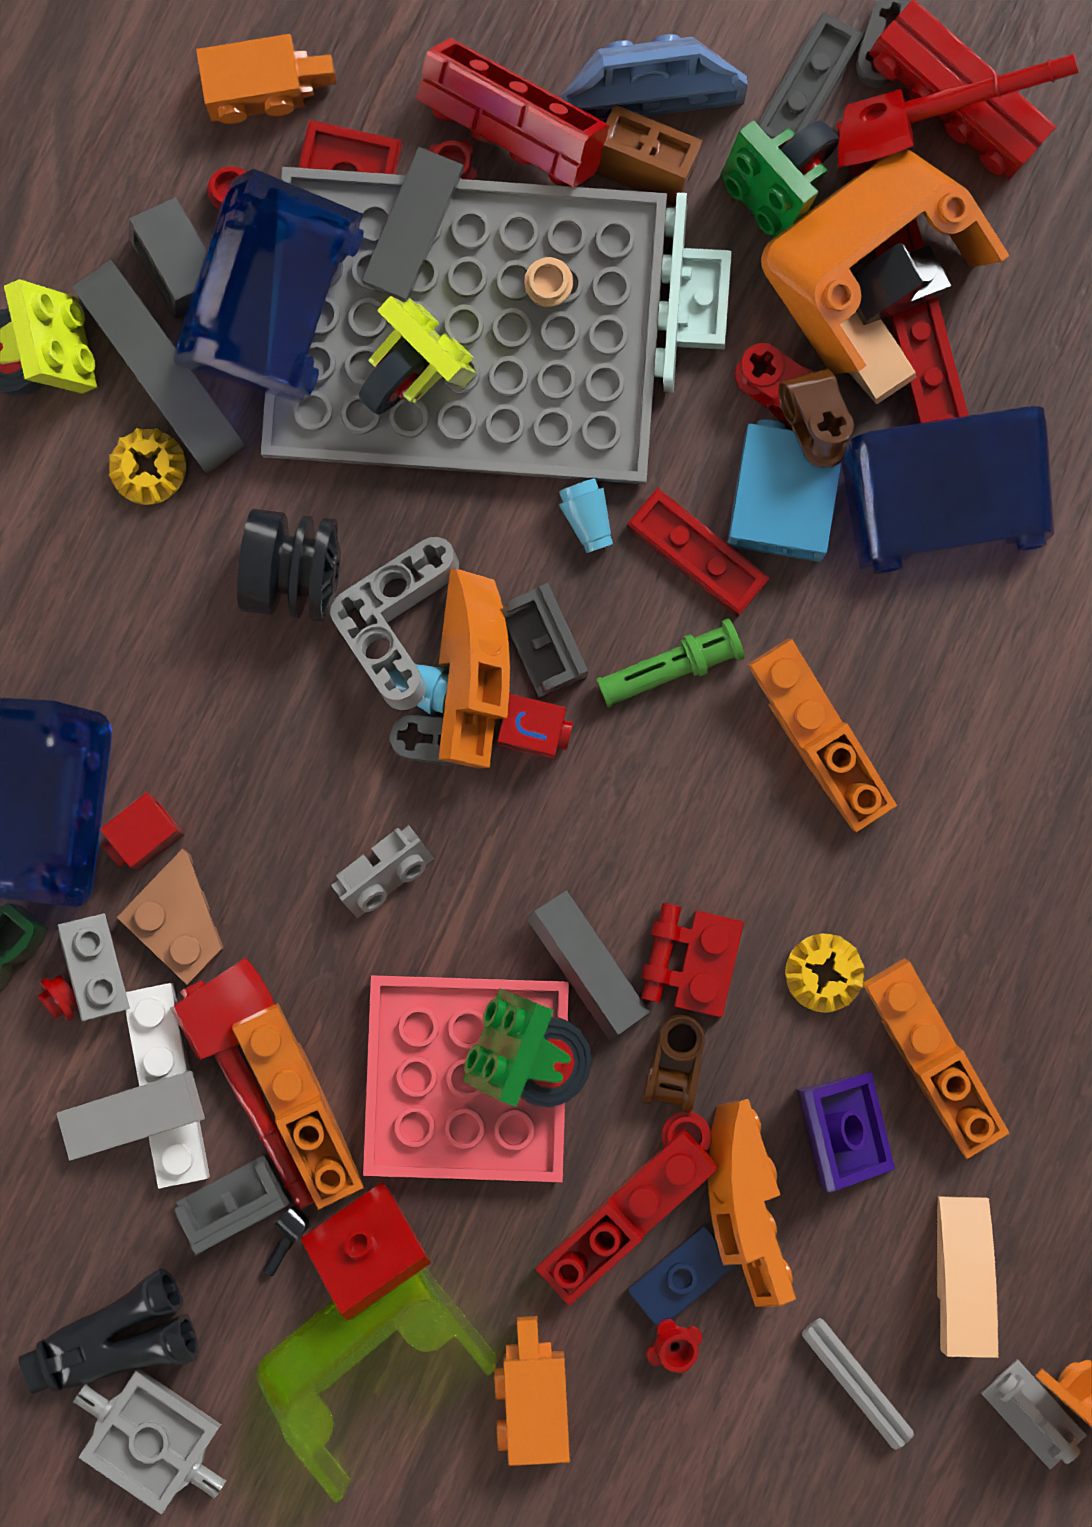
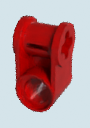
(765, 389)

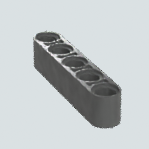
(152, 362)

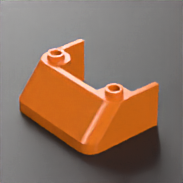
(814, 255)

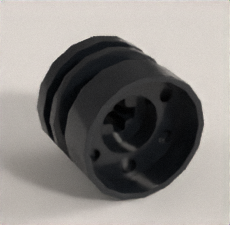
(287, 565)

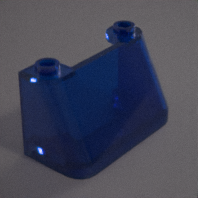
(266, 285)
(949, 486)
(50, 799)

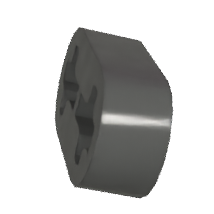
(873, 30)
(423, 751)

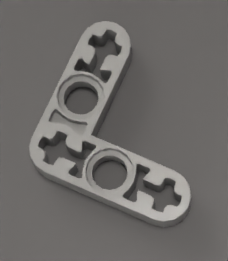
(379, 610)

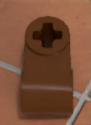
(817, 416)
(675, 1066)

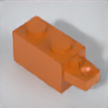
(259, 78)
(534, 1398)

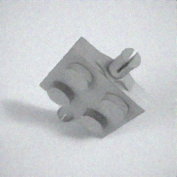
(150, 1441)

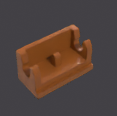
(647, 154)

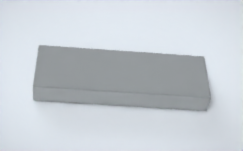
(130, 1115)

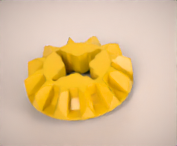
(147, 488)
(803, 982)

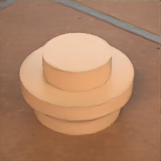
(548, 282)

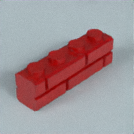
(933, 59)
(512, 113)

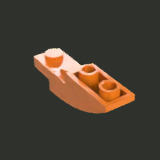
(479, 670)
(821, 736)
(935, 1058)
(298, 1106)
(737, 1205)

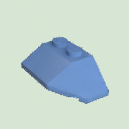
(655, 79)

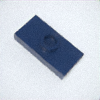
(680, 1277)

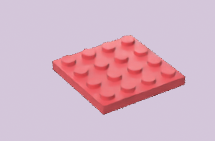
(419, 1108)

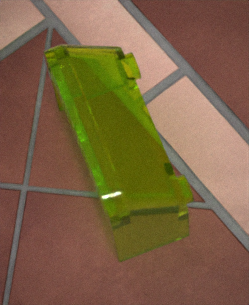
(330, 1346)

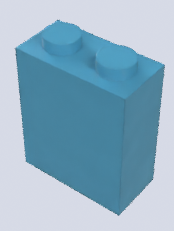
(780, 497)

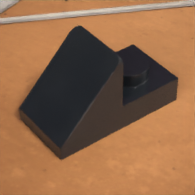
(899, 282)

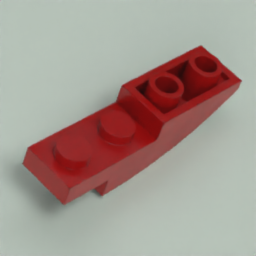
(626, 1217)

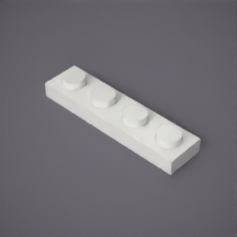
(159, 1054)

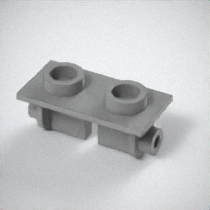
(367, 887)
(93, 967)
(1034, 1415)

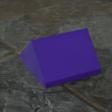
(845, 1131)

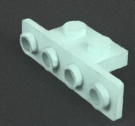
(697, 296)

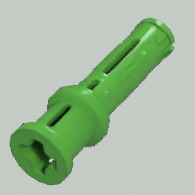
(693, 656)

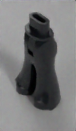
(86, 1352)

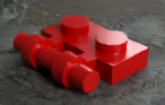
(707, 961)

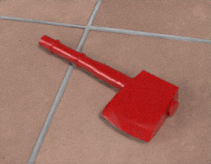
(883, 122)
(207, 1023)

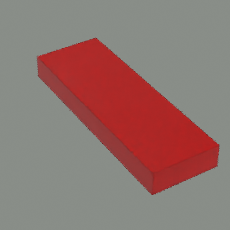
(697, 552)

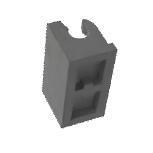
(169, 252)
(544, 641)
(231, 1204)

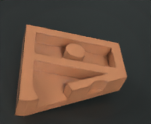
(175, 919)

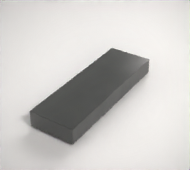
(811, 76)
(413, 224)
(587, 965)

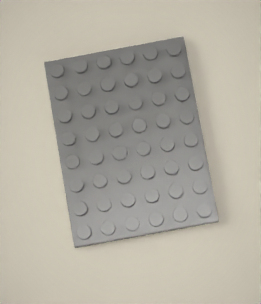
(553, 385)

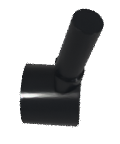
(293, 1226)

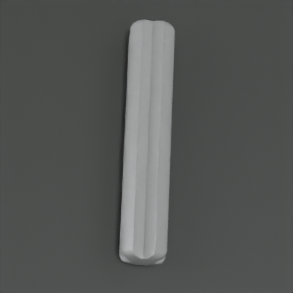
(857, 1383)

